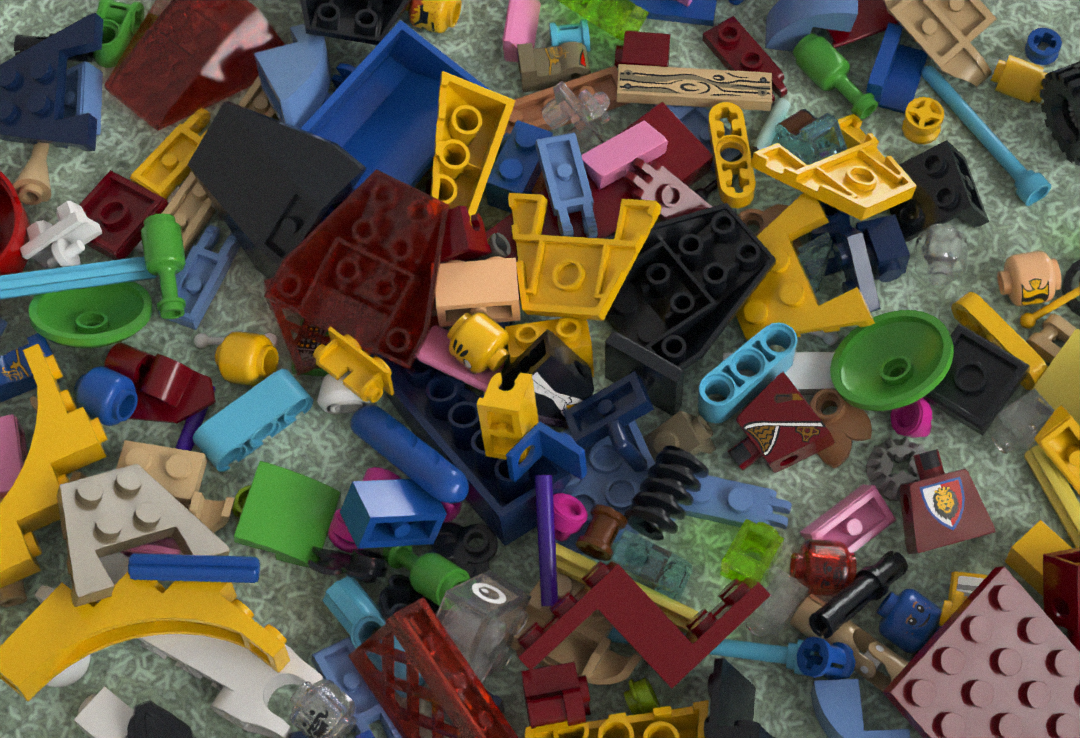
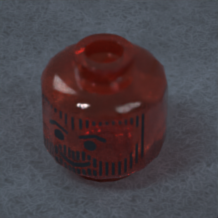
(823, 566)

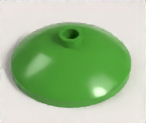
(91, 315)
(892, 360)

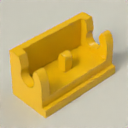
(507, 415)

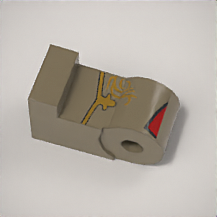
(550, 65)

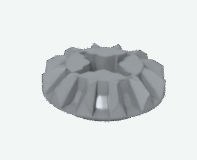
(880, 466)

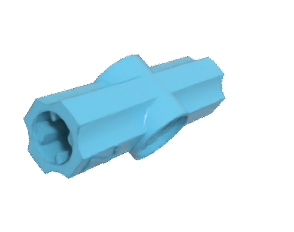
(359, 618)

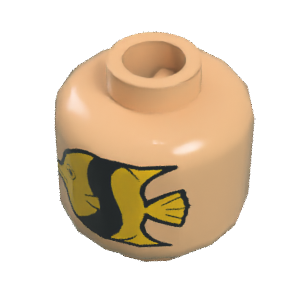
(1029, 278)

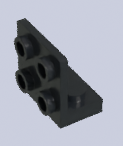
(942, 192)
(731, 705)

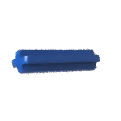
(194, 568)

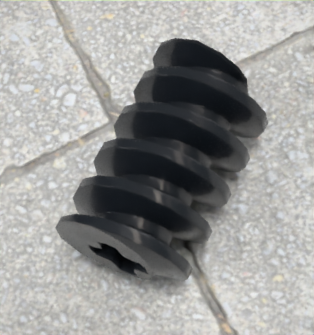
(663, 491)

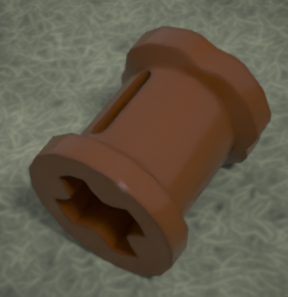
(601, 532)

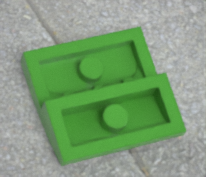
(286, 514)

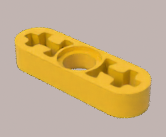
(725, 169)
(980, 318)

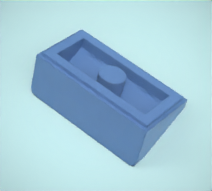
(83, 92)

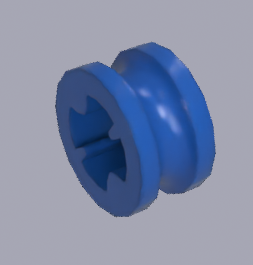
(1038, 36)

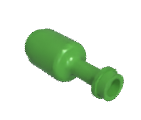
(830, 71)
(165, 258)
(429, 573)

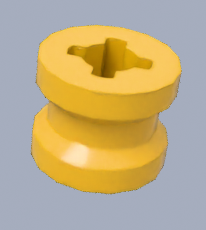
(923, 111)

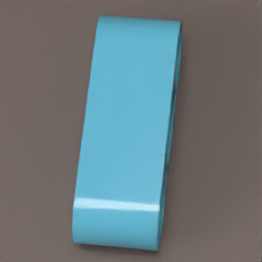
(754, 356)
(251, 418)

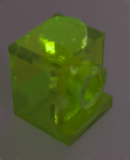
(755, 538)

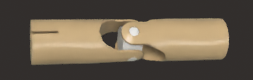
(858, 639)

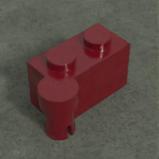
(556, 695)

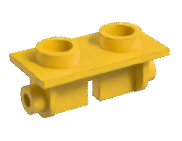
(368, 374)

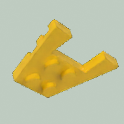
(852, 181)
(575, 273)
(786, 291)

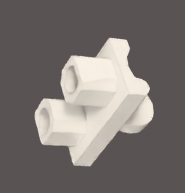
(61, 242)

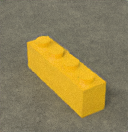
(466, 140)

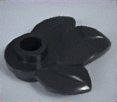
(454, 541)
(361, 565)

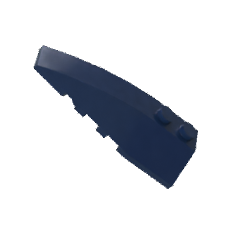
(447, 419)

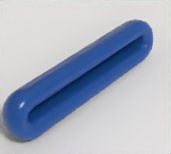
(410, 454)

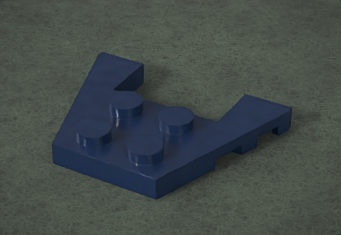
(35, 89)

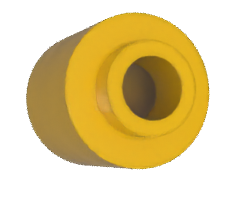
(1019, 79)

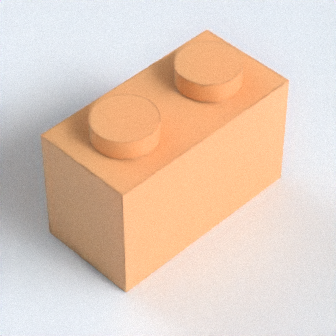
(477, 287)

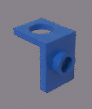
(554, 446)

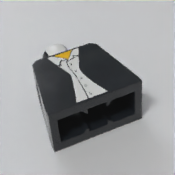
(557, 373)

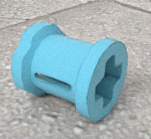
(570, 33)

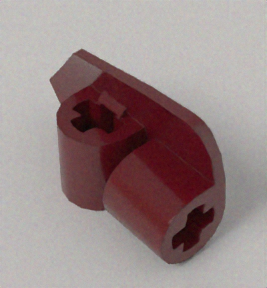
(163, 386)

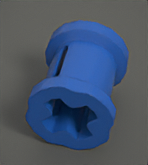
(822, 665)

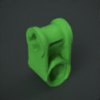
(119, 28)

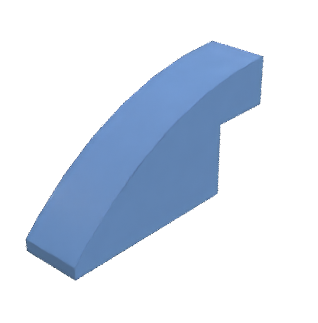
(295, 76)

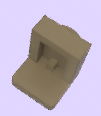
(683, 431)

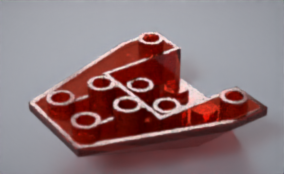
(190, 57)
(370, 269)

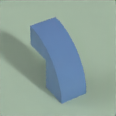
(794, 19)
(840, 711)

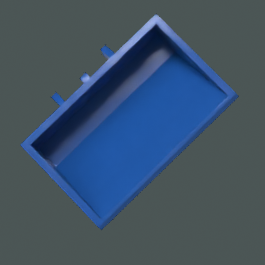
(388, 106)

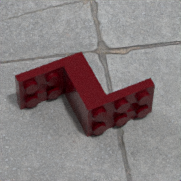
(642, 621)

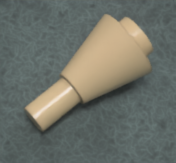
(34, 180)

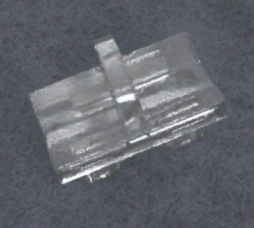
(567, 107)

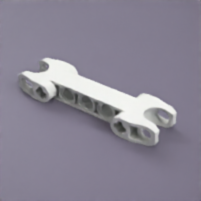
(234, 670)

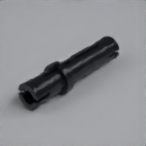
(869, 585)

